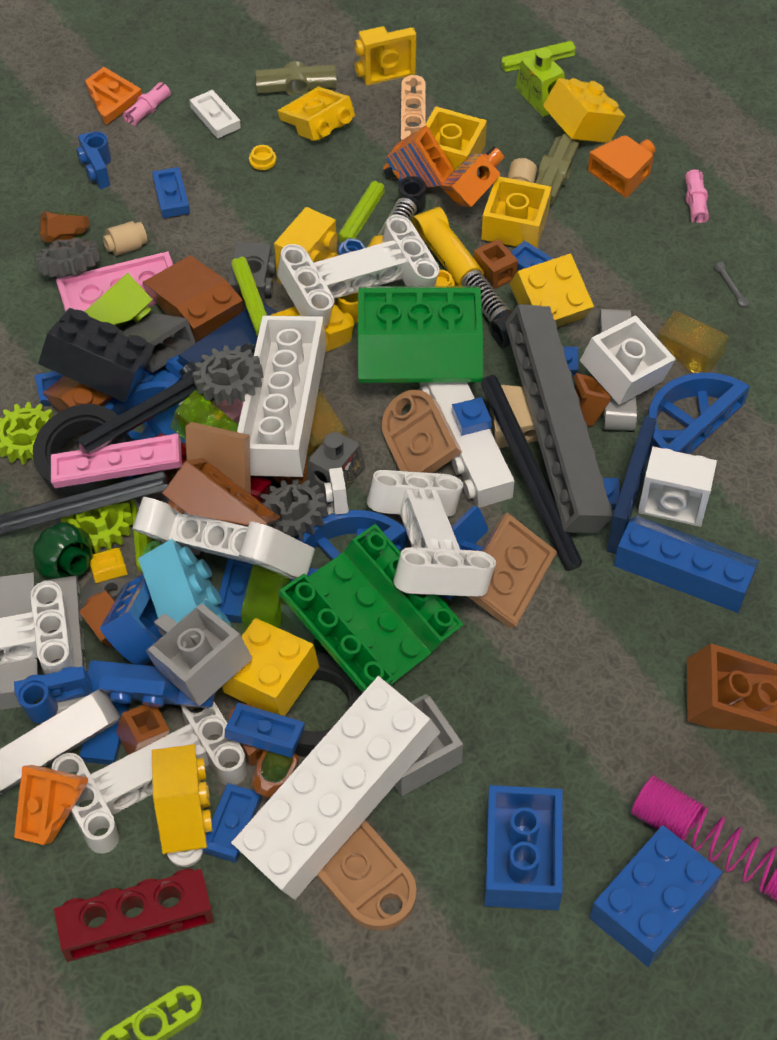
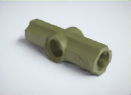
(295, 78)
(557, 164)

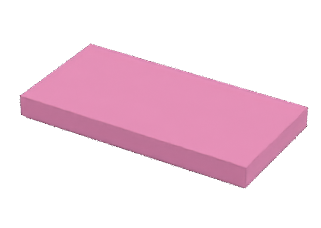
(83, 290)

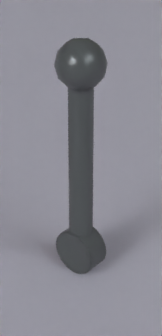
(742, 302)

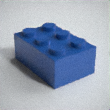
(523, 848)
(655, 895)

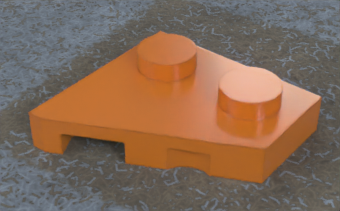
(111, 93)
(45, 802)

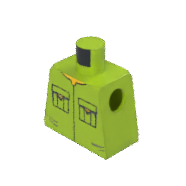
(537, 78)

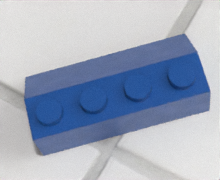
(685, 563)

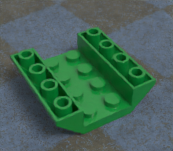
(420, 334)
(365, 617)

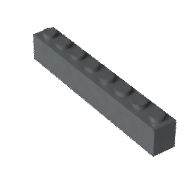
(558, 420)

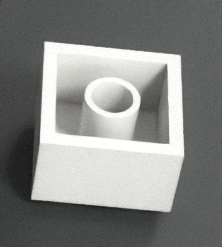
(627, 359)
(677, 486)

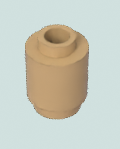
(522, 170)
(125, 238)

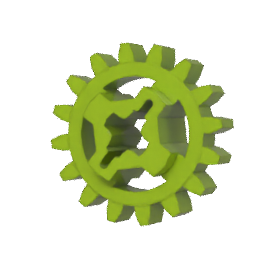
(20, 430)
(104, 524)

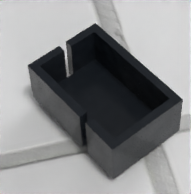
(96, 354)

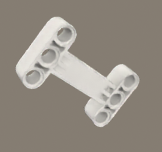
(319, 283)
(250, 544)
(434, 560)
(28, 634)
(131, 777)

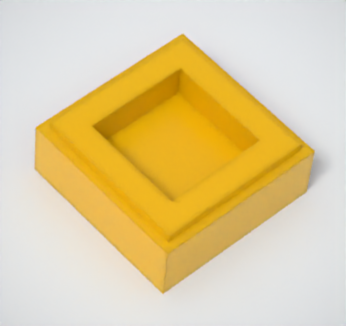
(108, 565)

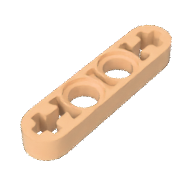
(412, 114)

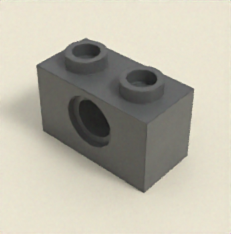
(261, 265)

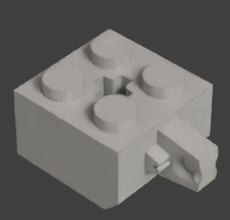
(198, 652)
(440, 755)

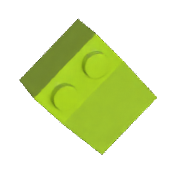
(121, 303)

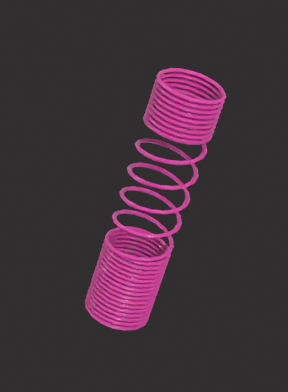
(668, 806)

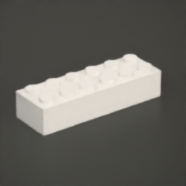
(284, 406)
(336, 787)

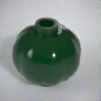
(57, 548)

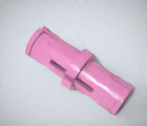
(146, 104)
(696, 196)

